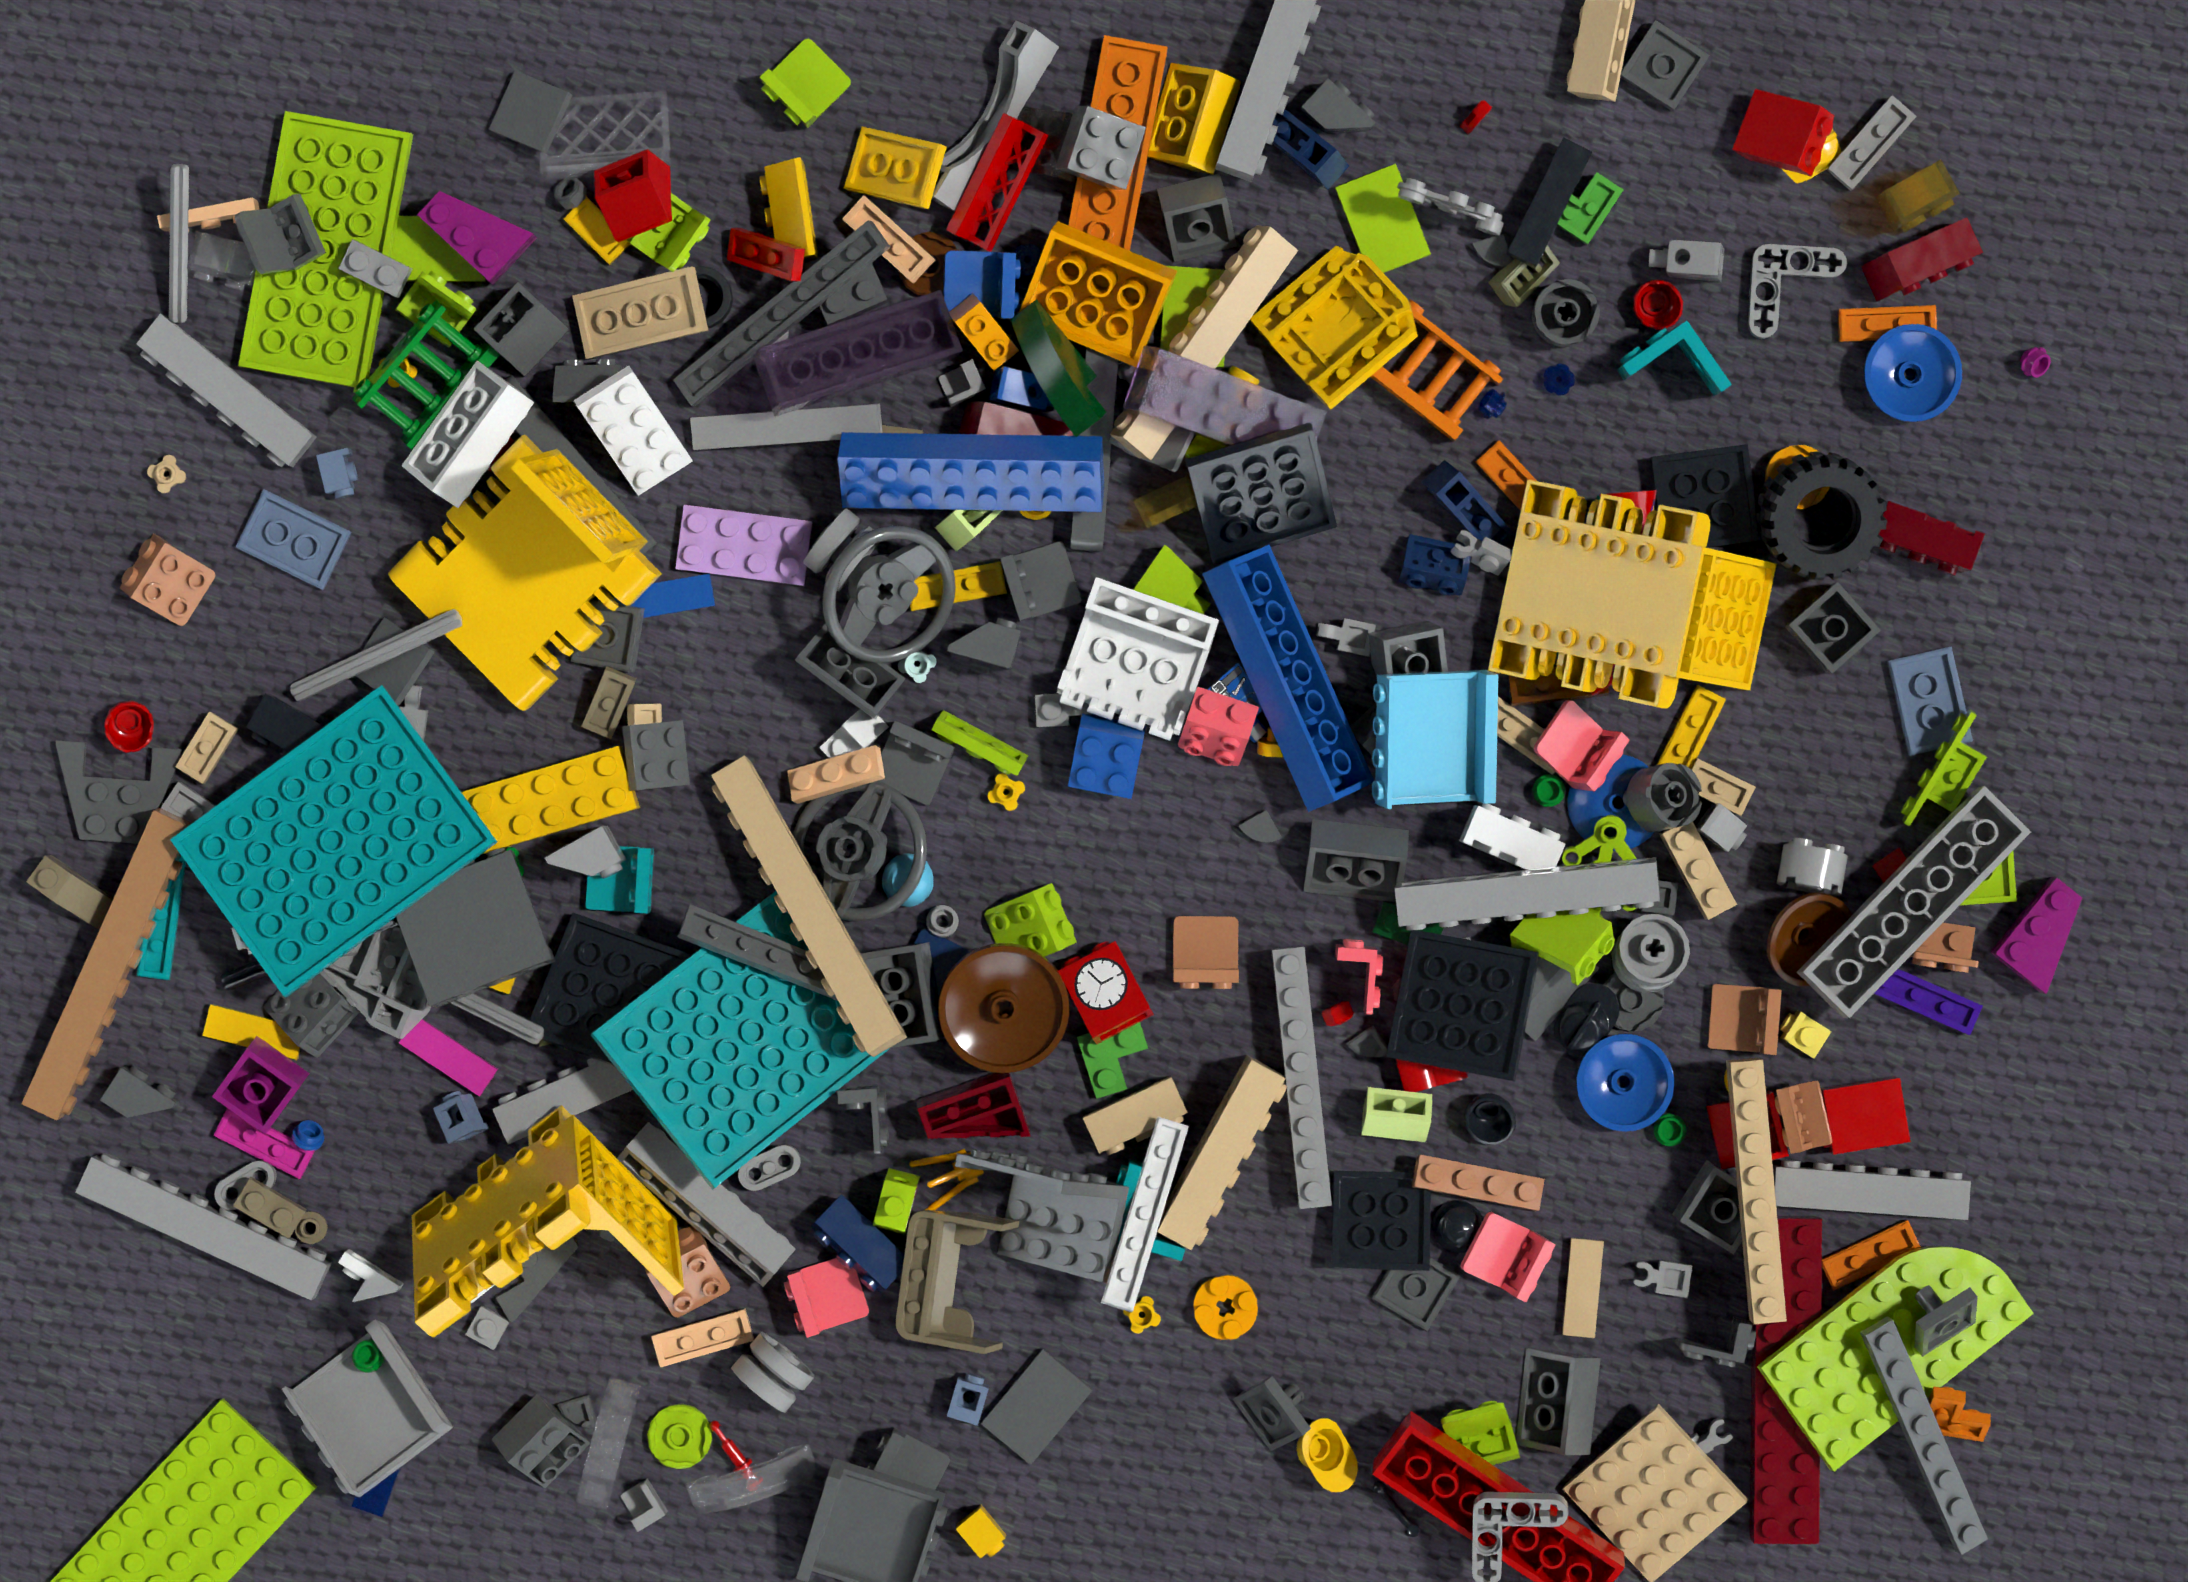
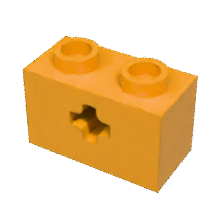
(983, 332)

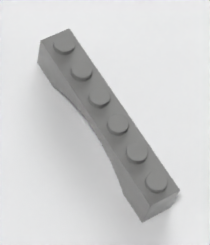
(1021, 64)

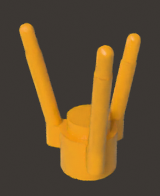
(968, 1174)

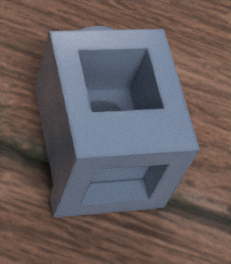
(337, 472)
(452, 1124)
(968, 1411)

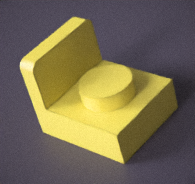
(1804, 1033)

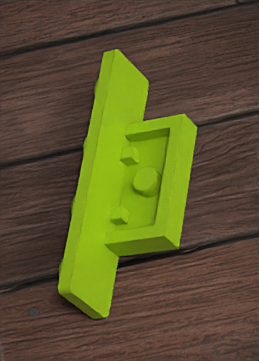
(1951, 774)

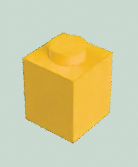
(981, 1532)

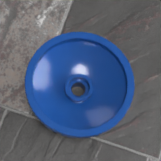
(1935, 368)
(1588, 806)
(1648, 1087)

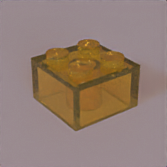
(1917, 195)

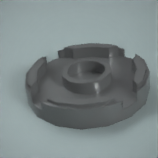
(1642, 1011)

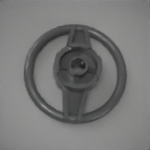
(870, 605)
(864, 829)

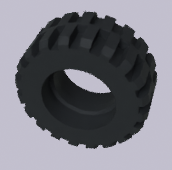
(1856, 537)

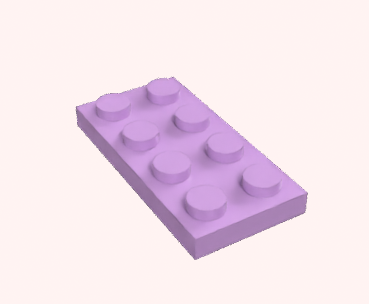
(743, 545)

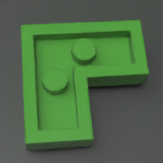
(1586, 214)
(1103, 1061)

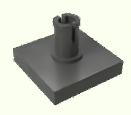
(1943, 1319)
(1273, 1412)

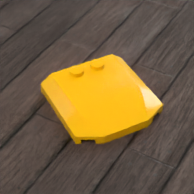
(1337, 324)

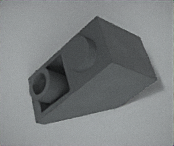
(1335, 111)
(136, 1095)

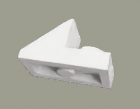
(854, 734)
(376, 1280)

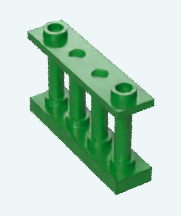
(368, 388)

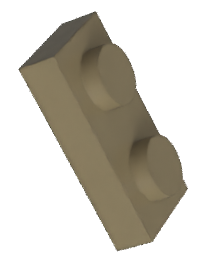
(608, 702)
(269, 1207)

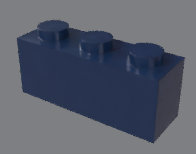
(859, 1244)

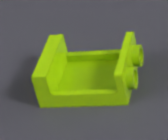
(1566, 940)

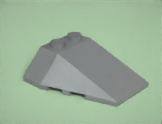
(376, 983)

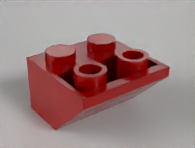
(634, 194)
(1721, 1126)

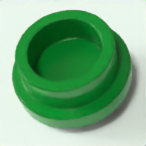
(1548, 790)
(1669, 1130)
(367, 1356)

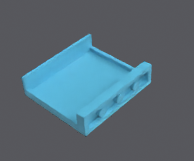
(1435, 737)

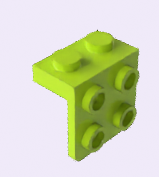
(805, 83)
(671, 242)
(431, 288)
(1032, 921)
(1484, 1431)

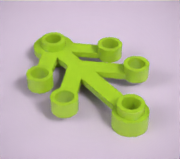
(1606, 845)

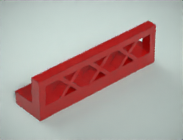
(991, 179)

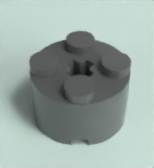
(1582, 305)
(1663, 797)

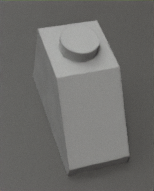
(1722, 827)

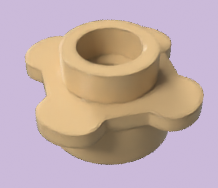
(165, 483)

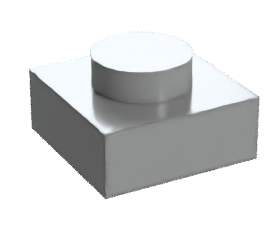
(487, 1327)

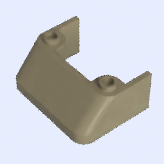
(930, 1278)

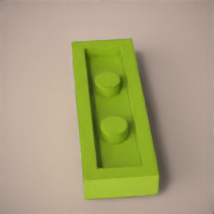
(979, 743)

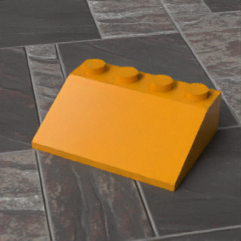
(1099, 292)

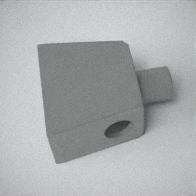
(1704, 261)

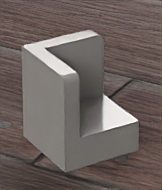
(962, 383)
(643, 1504)

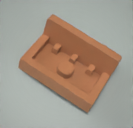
(1803, 1116)

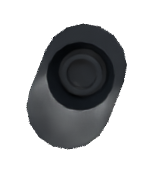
(1586, 1018)

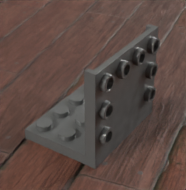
(1063, 1215)

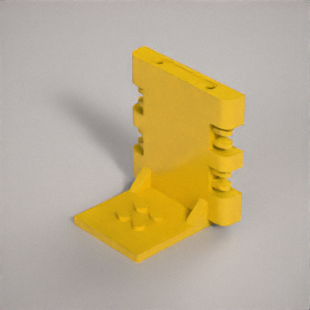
(528, 569)
(1626, 599)
(529, 1202)

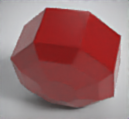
(1337, 1013)

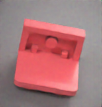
(1217, 727)
(1579, 747)
(1356, 951)
(1507, 1255)
(825, 1296)

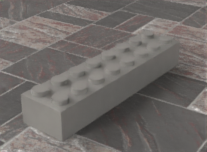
(1913, 902)

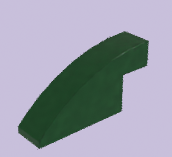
(1058, 368)

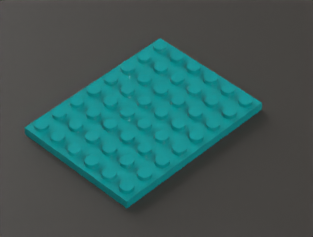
(333, 841)
(732, 1052)

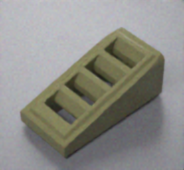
(1508, 276)

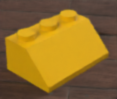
(1193, 117)
(790, 205)

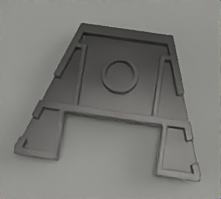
(114, 807)
(536, 1274)

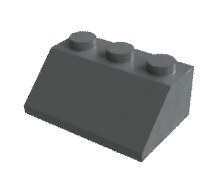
(861, 682)
(1355, 860)
(910, 989)
(1549, 996)
(1558, 1401)

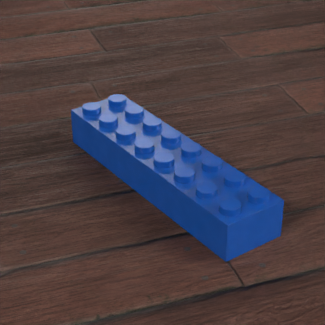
(971, 472)
(1288, 678)

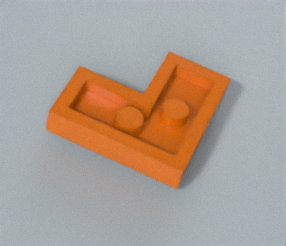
(1953, 1420)

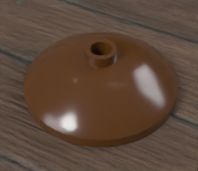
(1818, 918)

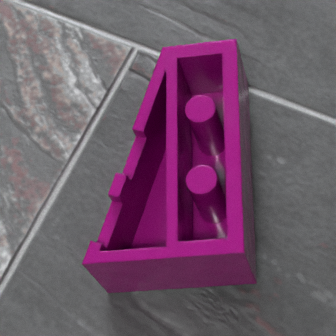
(477, 236)
(2039, 934)

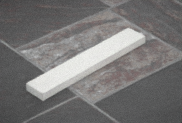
(1144, 1214)

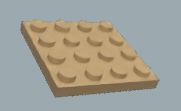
(1655, 1493)

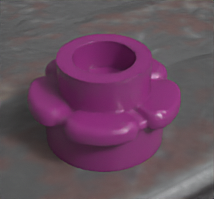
(2035, 362)

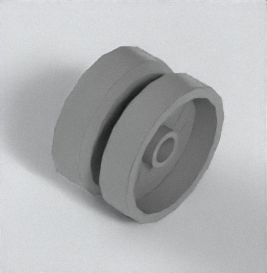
(834, 541)
(1633, 948)
(772, 1371)

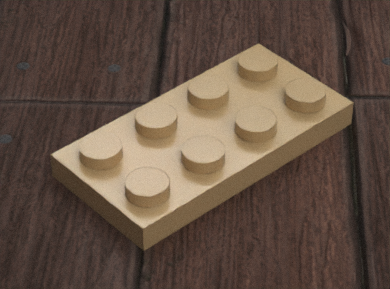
(640, 313)

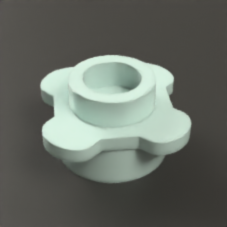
(918, 673)

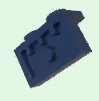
(1433, 566)

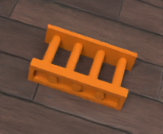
(1423, 402)

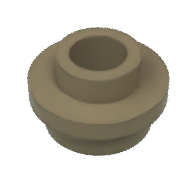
(321, 1228)

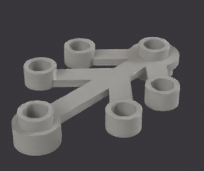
(1487, 219)

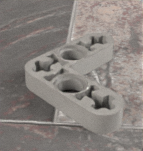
(1773, 276)
(1494, 1522)

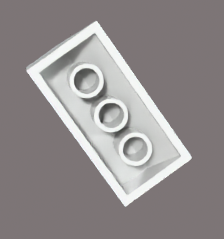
(467, 434)

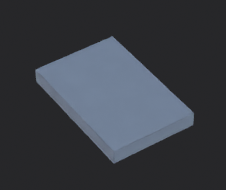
(293, 539)
(1927, 698)

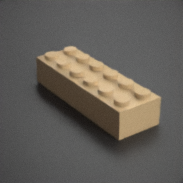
(1220, 1152)

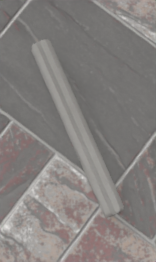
(178, 242)
(491, 1013)

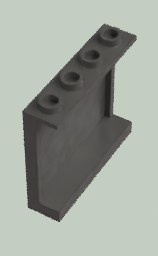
(474, 930)
(872, 1527)

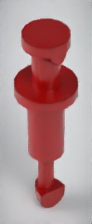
(731, 1449)

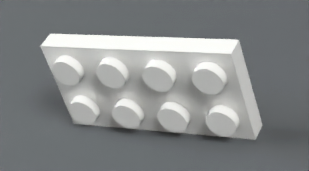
(633, 430)

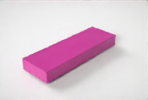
(449, 1057)
(271, 1147)

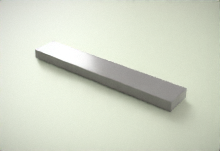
(792, 427)

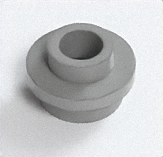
(946, 912)

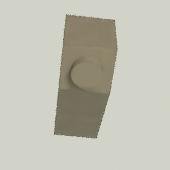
(70, 890)

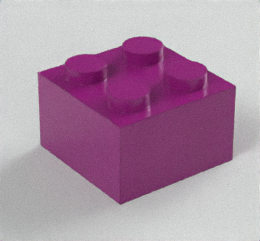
(260, 1085)

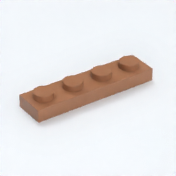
(1478, 1182)

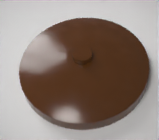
(1003, 1007)

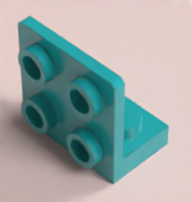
(626, 889)

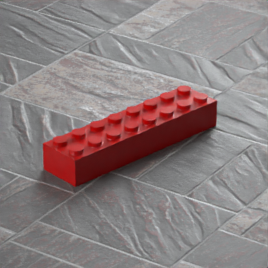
(1448, 1478)

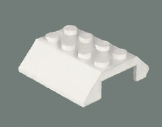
(1137, 659)

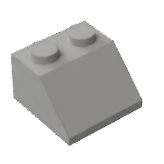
(591, 854)

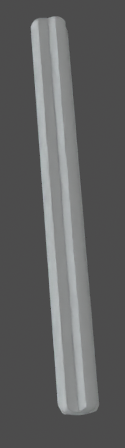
(376, 655)

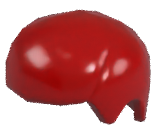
(1656, 295)
(119, 724)

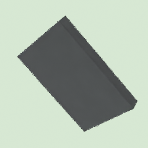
(1036, 1406)

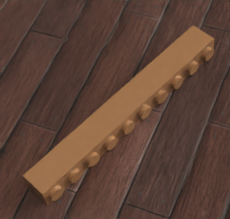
(107, 968)

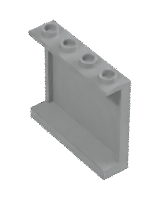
(367, 1420)

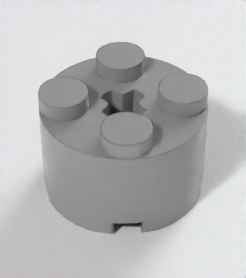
(1812, 867)

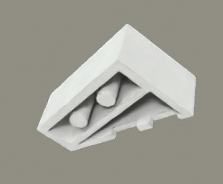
(1511, 839)

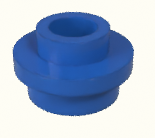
(308, 1135)

